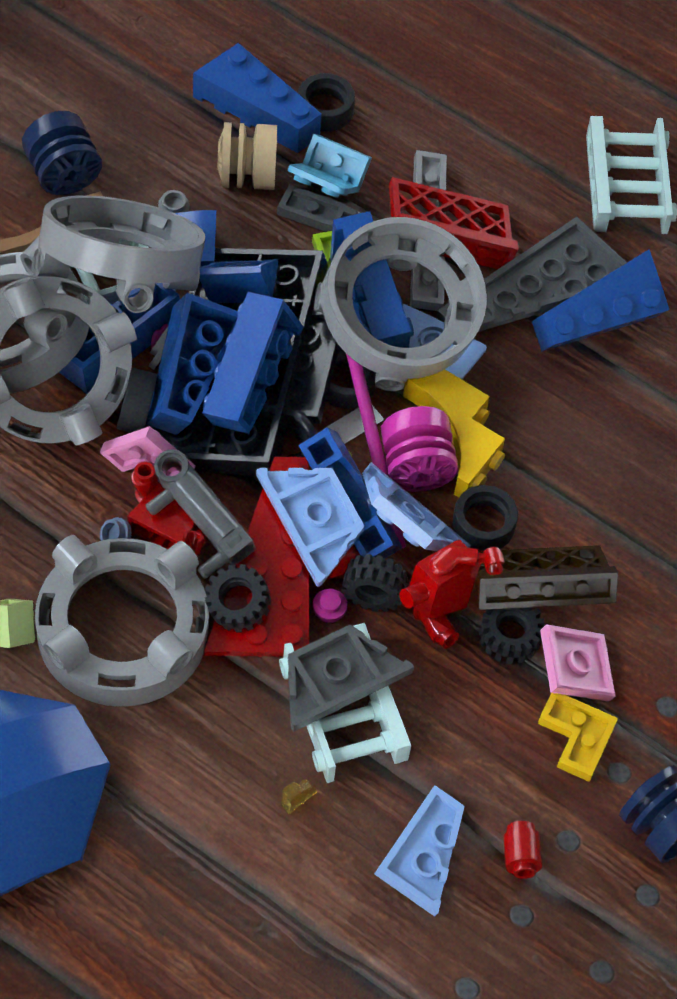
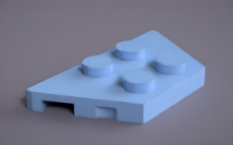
(407, 513)
(314, 515)

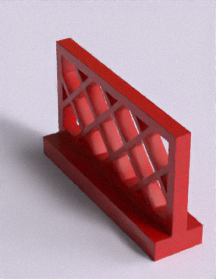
(486, 248)

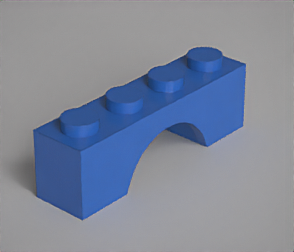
(329, 451)

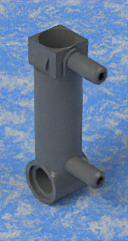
(203, 508)

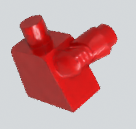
(167, 525)
(444, 585)

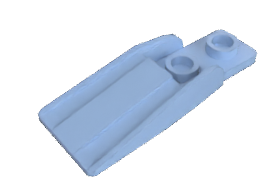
(429, 328)

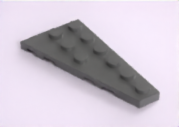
(546, 274)

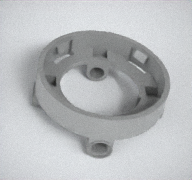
(87, 235)
(404, 245)
(52, 333)
(113, 334)
(171, 654)

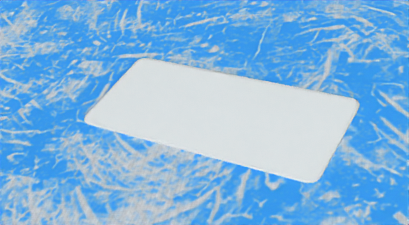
(352, 425)

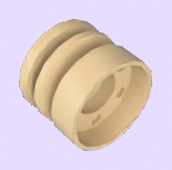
(248, 156)

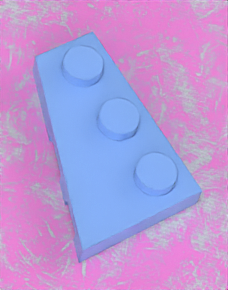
(423, 851)

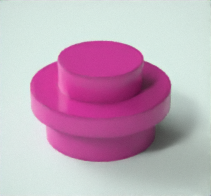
(329, 605)

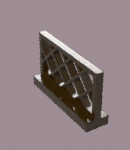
(554, 584)

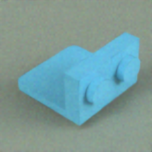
(331, 166)

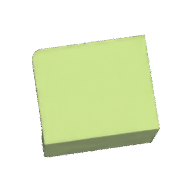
(16, 623)

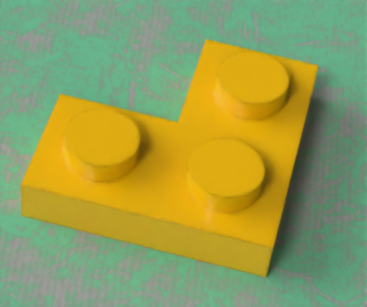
(586, 729)

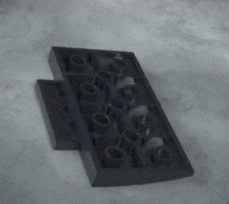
(301, 381)

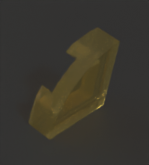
(296, 795)

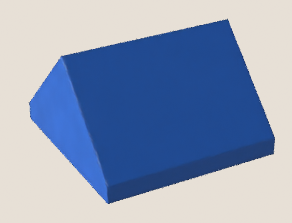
(233, 279)

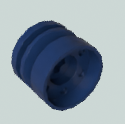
(61, 153)
(656, 808)

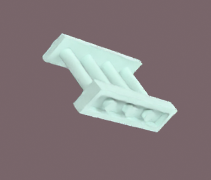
(603, 186)
(380, 708)

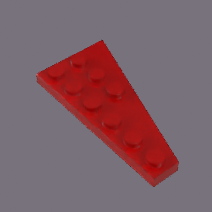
(285, 578)

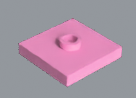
(577, 663)

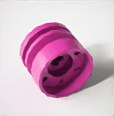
(419, 448)

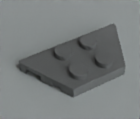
(337, 673)

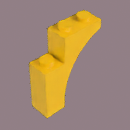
(466, 406)

